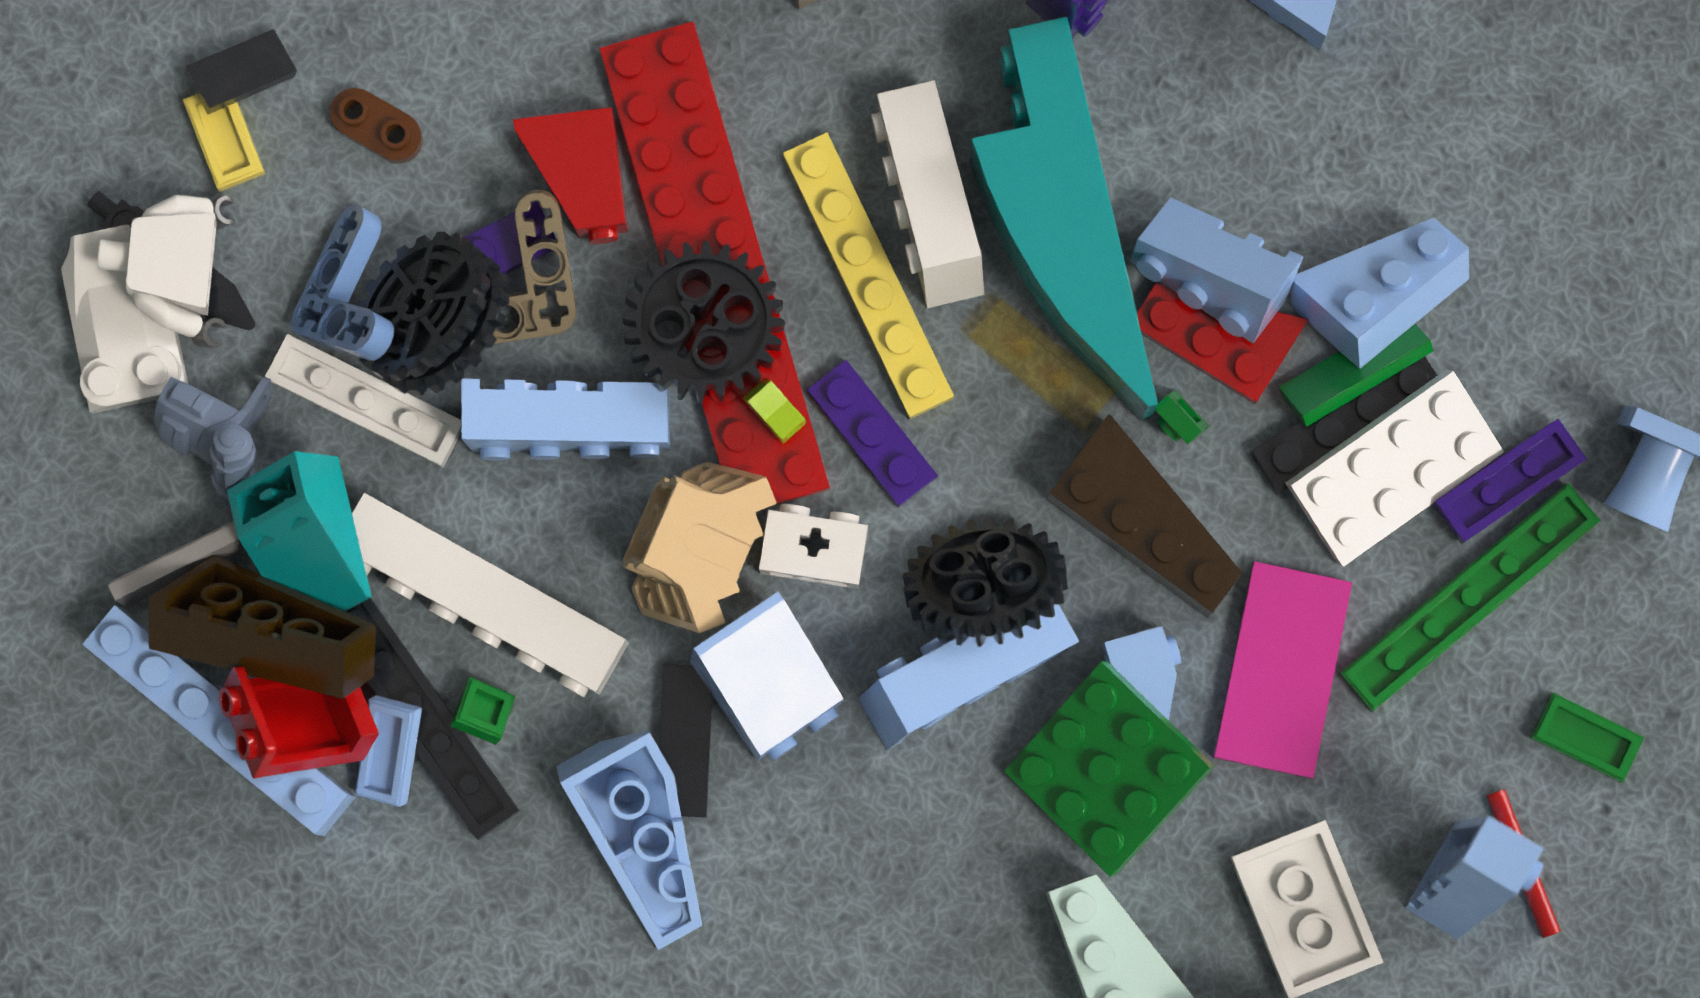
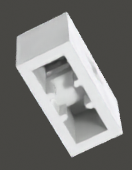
(833, 566)

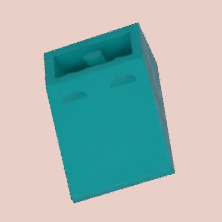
(302, 528)

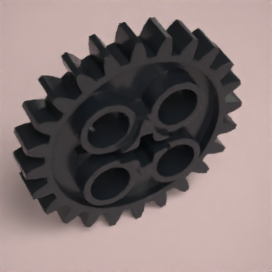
(666, 301)
(958, 599)

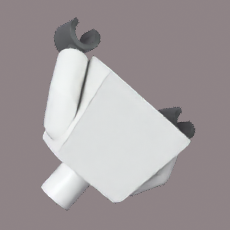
(172, 263)

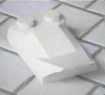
(118, 346)

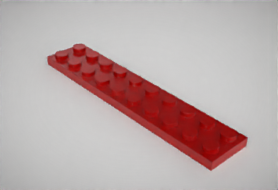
(696, 198)

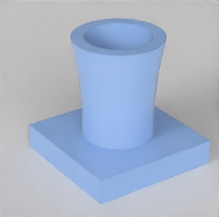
(1656, 469)

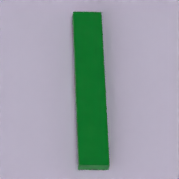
(1469, 597)

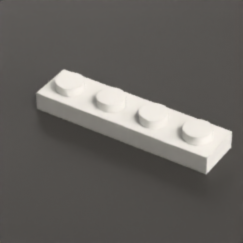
(365, 400)

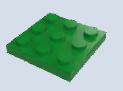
(1109, 768)

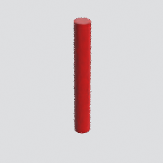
(1536, 894)

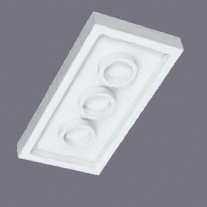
(1395, 467)

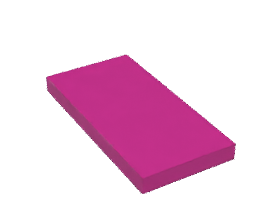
(1282, 670)

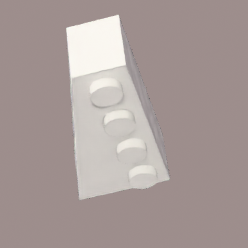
(930, 193)

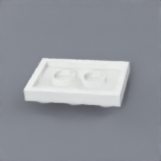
(1306, 910)

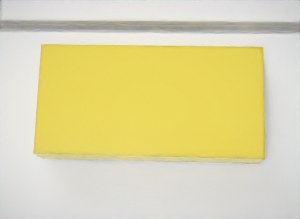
(225, 143)

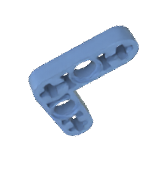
(328, 298)

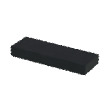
(687, 736)

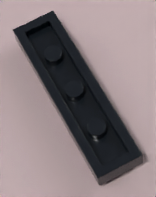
(1302, 445)

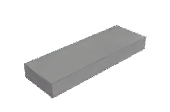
(164, 570)

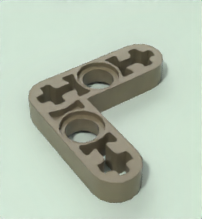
(529, 302)

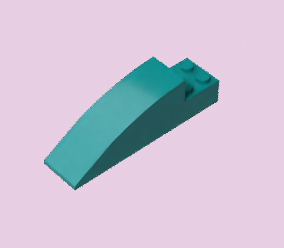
(1056, 211)

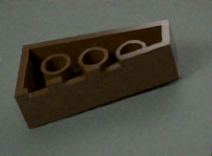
(1138, 514)
(277, 634)

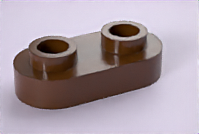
(375, 124)

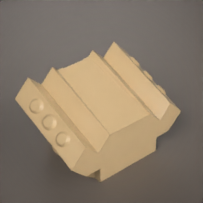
(695, 543)

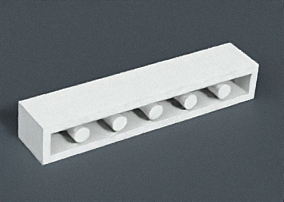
(486, 597)

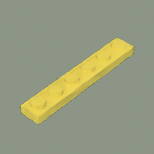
(868, 276)

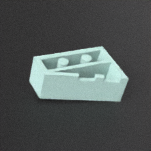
(1108, 947)

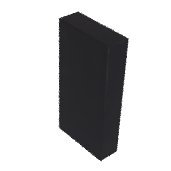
(240, 71)

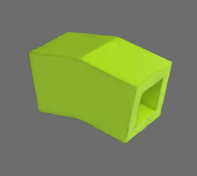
(774, 410)

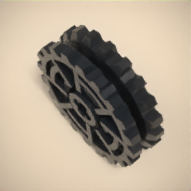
(442, 309)

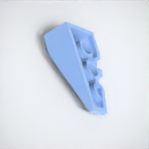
(635, 819)

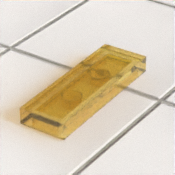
(1041, 364)

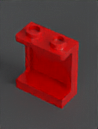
(292, 727)

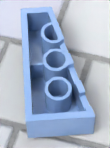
(565, 419)
(957, 675)
(1475, 874)

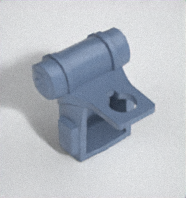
(212, 430)

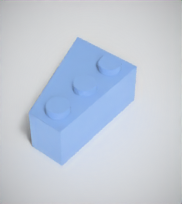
(1215, 269)

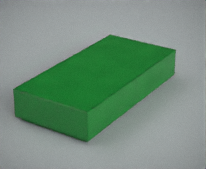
(1586, 737)

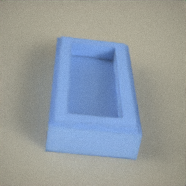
(389, 763)

